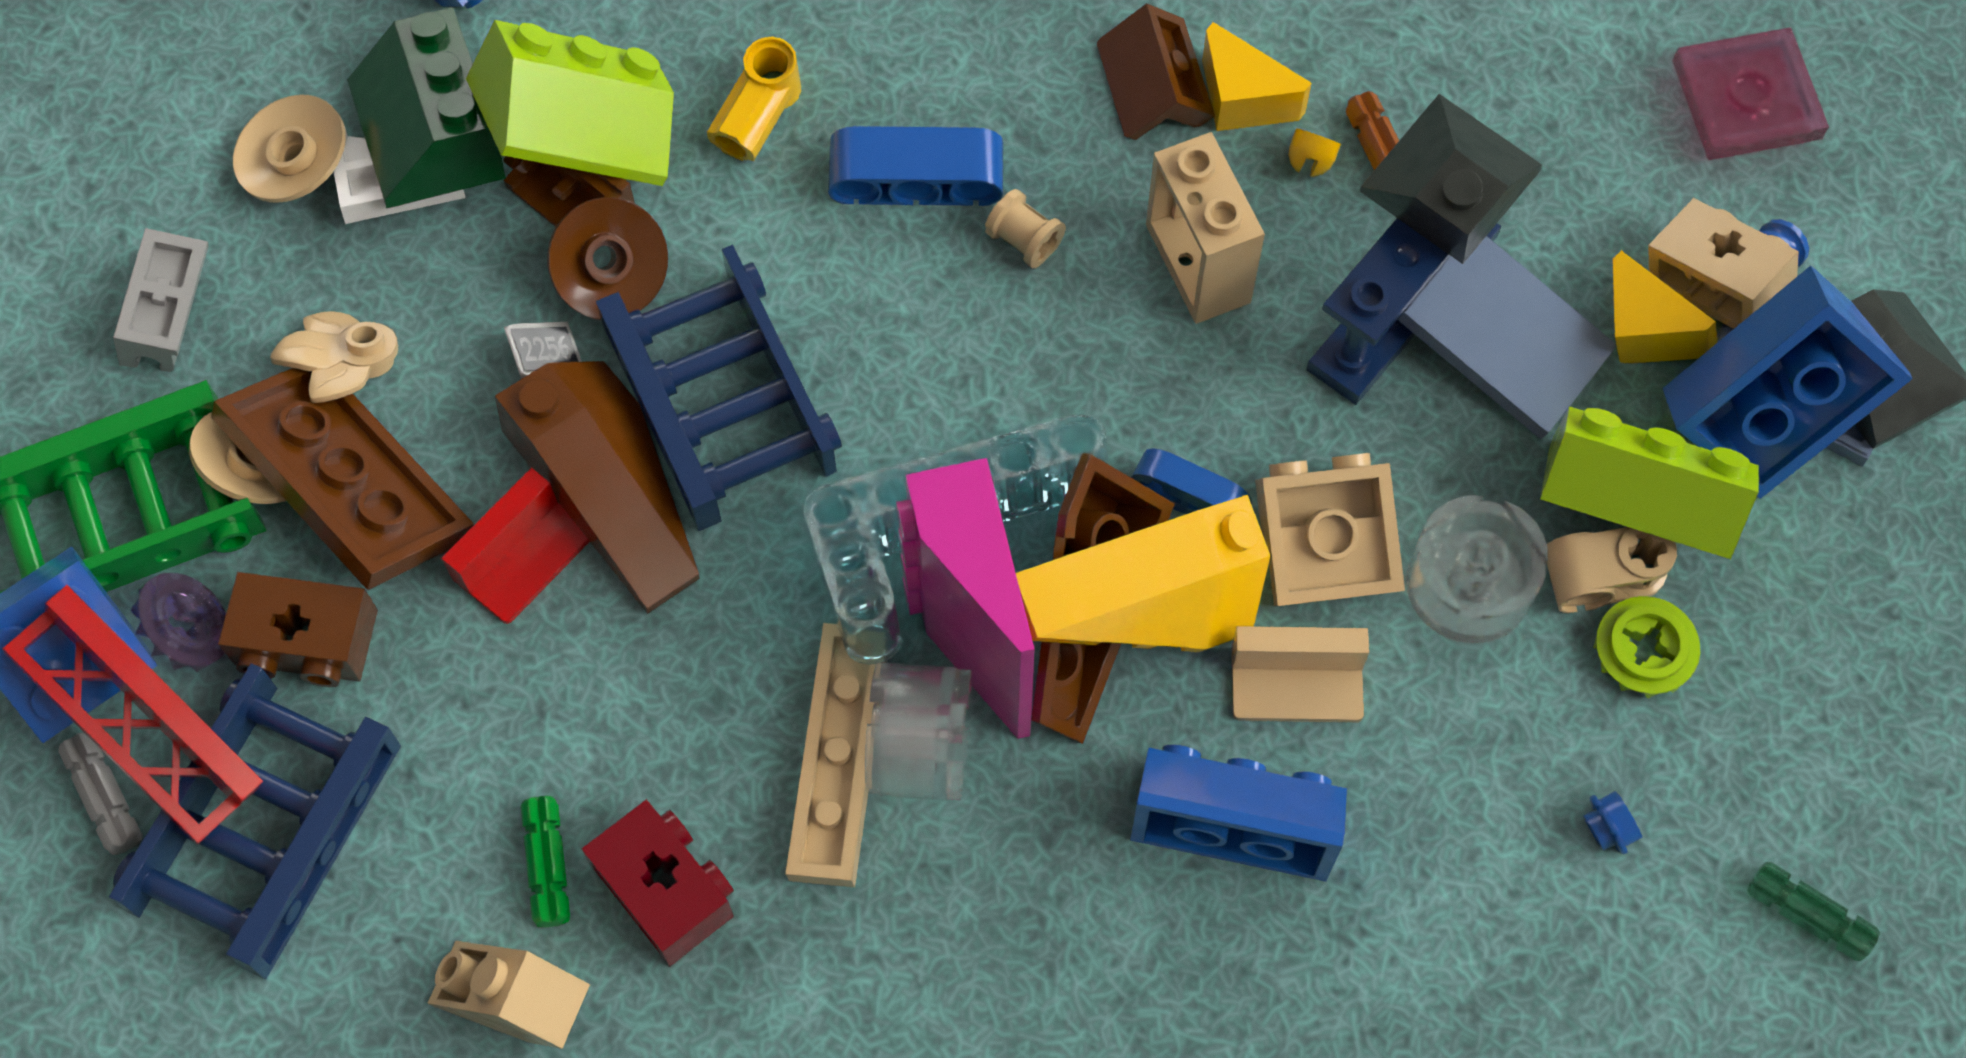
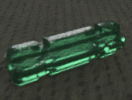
(1813, 911)

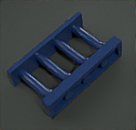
(1369, 308)
(682, 432)
(291, 873)

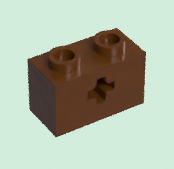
(271, 608)

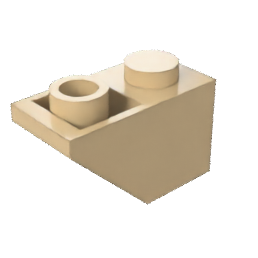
(509, 992)

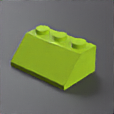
(574, 102)
(1650, 481)

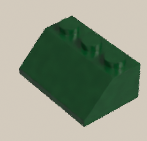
(422, 113)

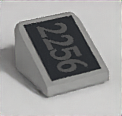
(541, 344)

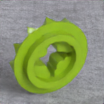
(1676, 643)

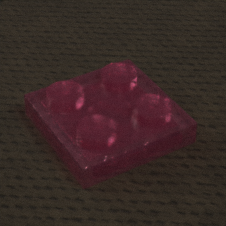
(1750, 93)

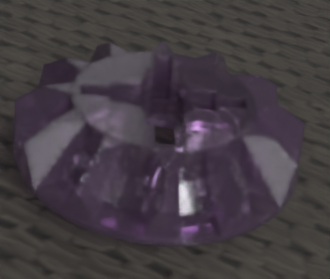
(185, 601)

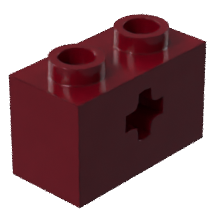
(669, 918)

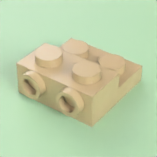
(1330, 530)

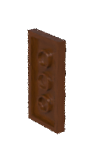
(342, 476)

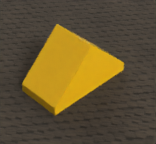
(1249, 85)
(1654, 319)

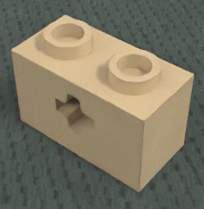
(1721, 262)

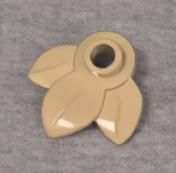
(337, 353)

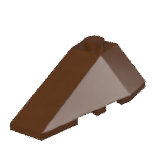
(598, 454)
(1095, 510)

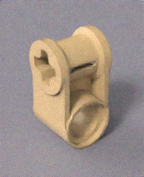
(1599, 567)

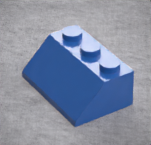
(1786, 380)
(1240, 812)

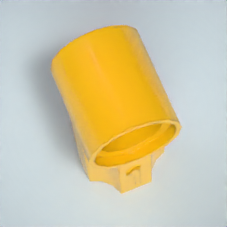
(756, 101)

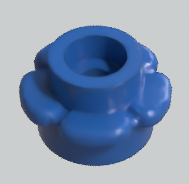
(1612, 823)

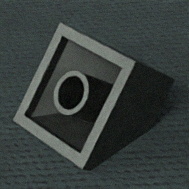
(1451, 178)
(1936, 374)

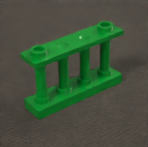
(126, 442)

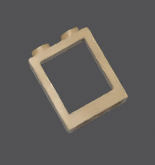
(1204, 216)

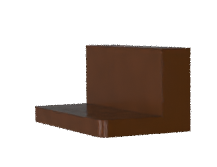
(1153, 72)

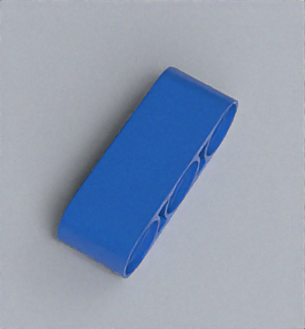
(916, 164)

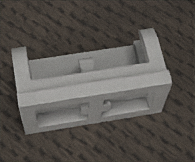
(159, 298)

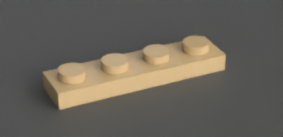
(832, 775)

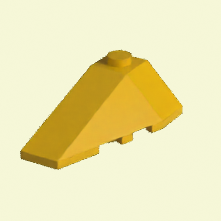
(1155, 587)

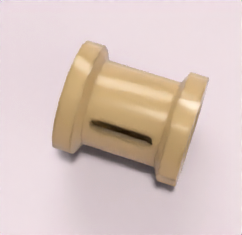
(1024, 228)

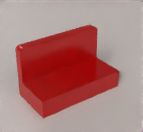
(515, 548)

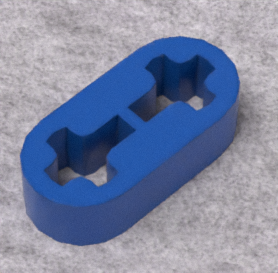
(1184, 482)

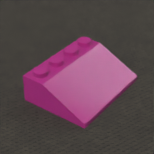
(967, 585)

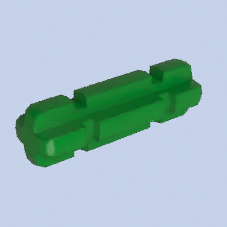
(545, 861)

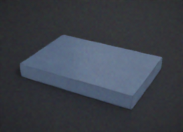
(1508, 335)

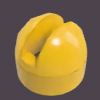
(1313, 147)

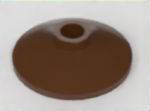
(636, 250)

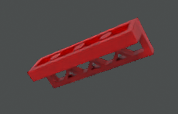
(151, 696)

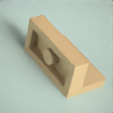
(1298, 673)

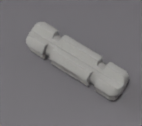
(100, 794)

